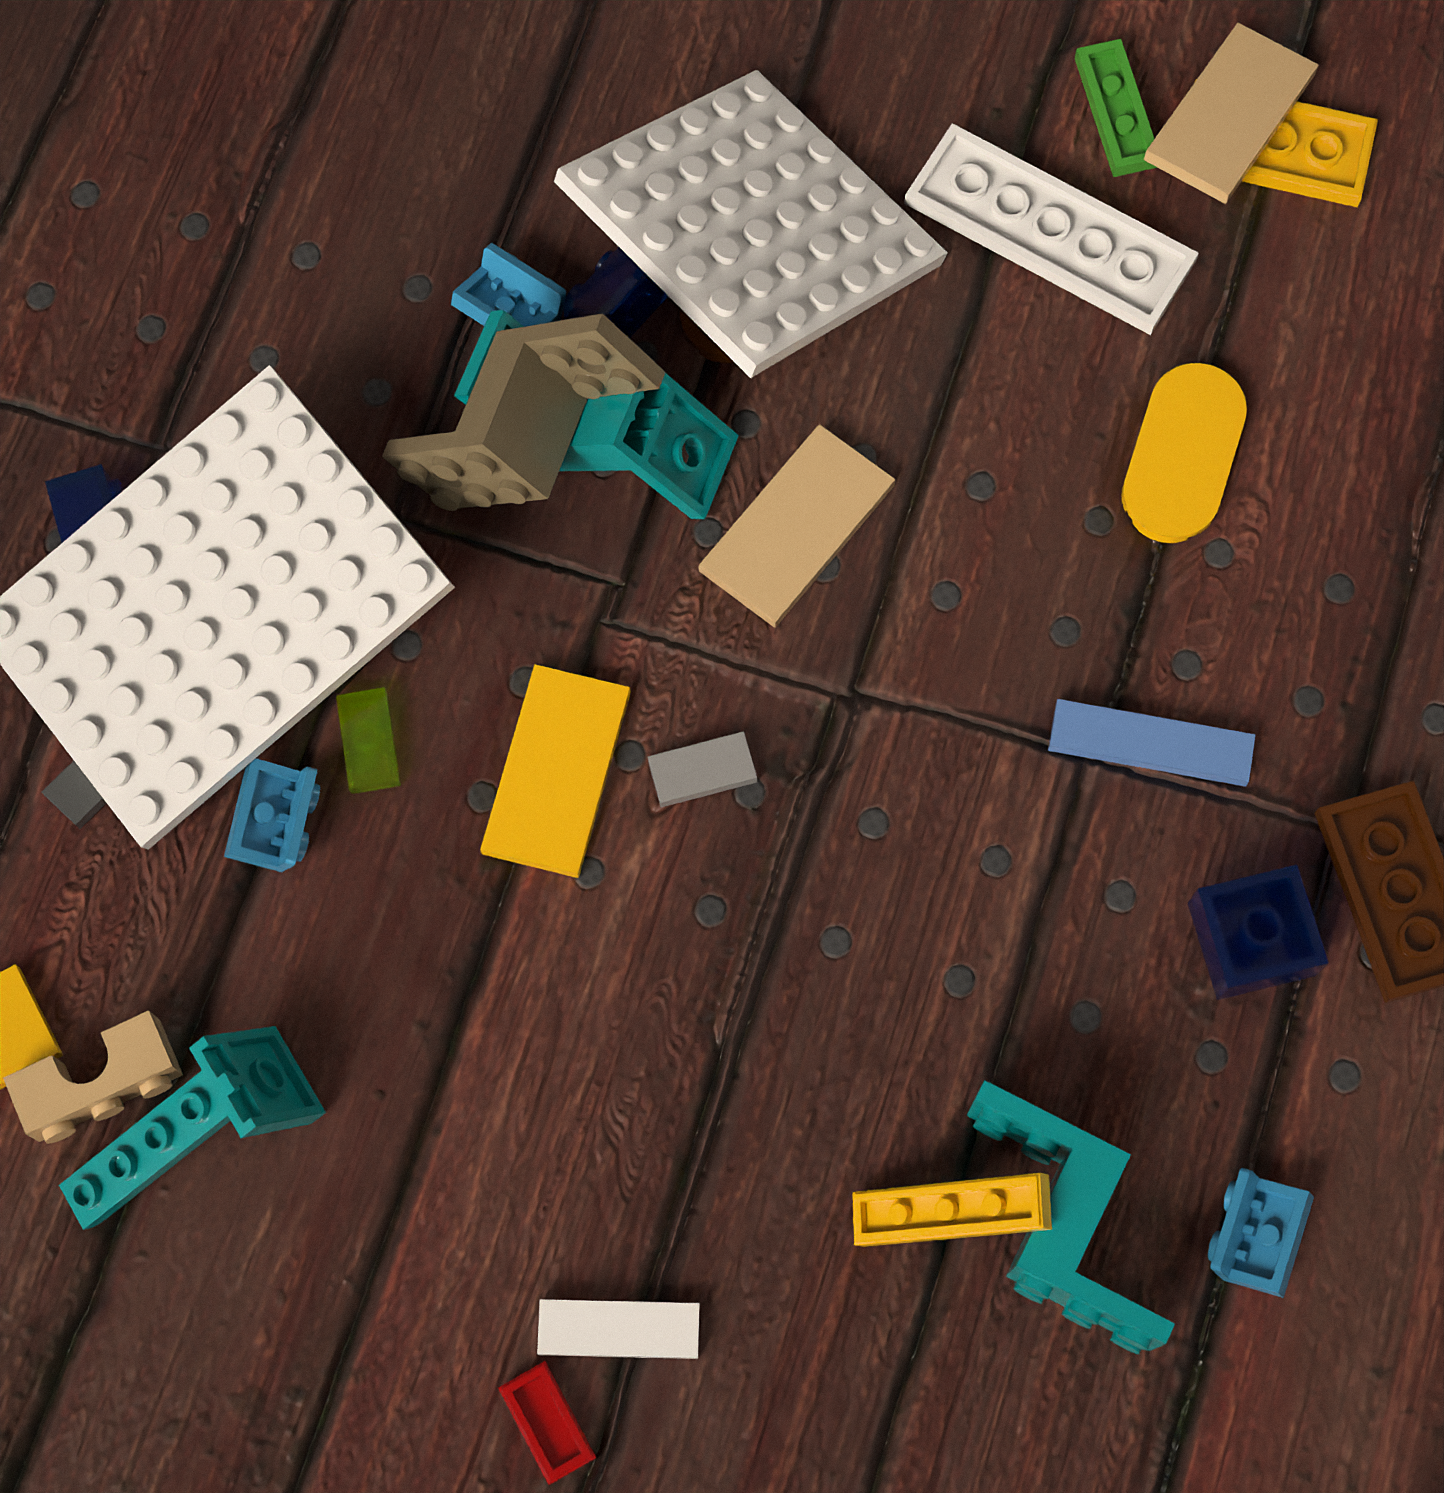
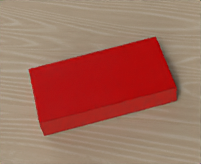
(547, 1423)

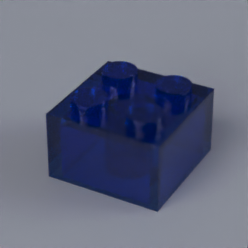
(1257, 932)

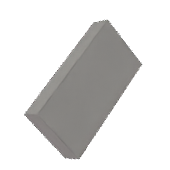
(702, 769)

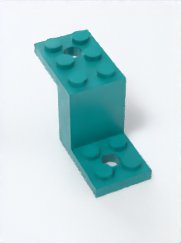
(638, 434)
(1078, 1198)

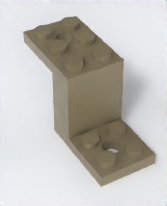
(524, 413)

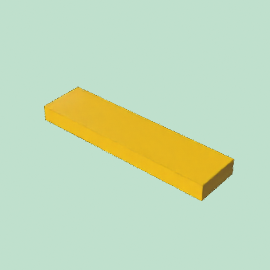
(952, 1210)

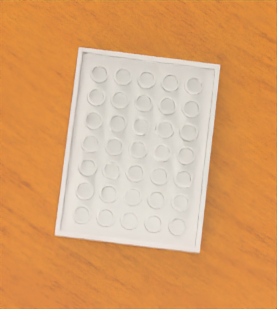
(212, 607)

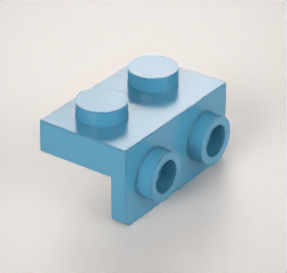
(509, 286)
(272, 815)
(1259, 1233)

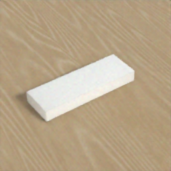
(618, 1329)

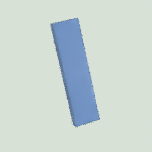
(1152, 742)

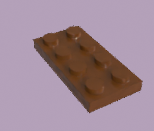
(1392, 885)

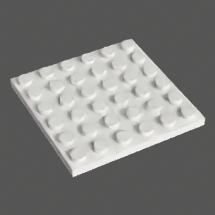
(751, 221)

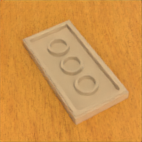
(1231, 113)
(796, 525)

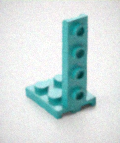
(241, 1080)

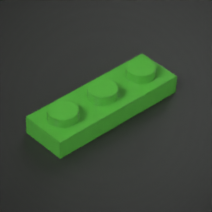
(1115, 106)

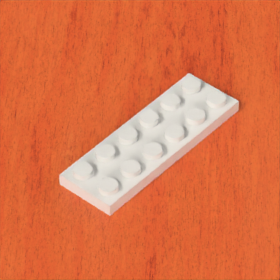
(1051, 228)

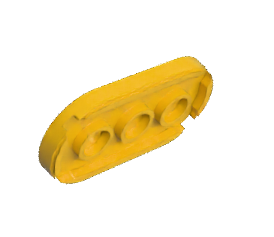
(1184, 452)

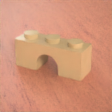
(136, 1065)

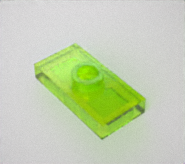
(368, 740)

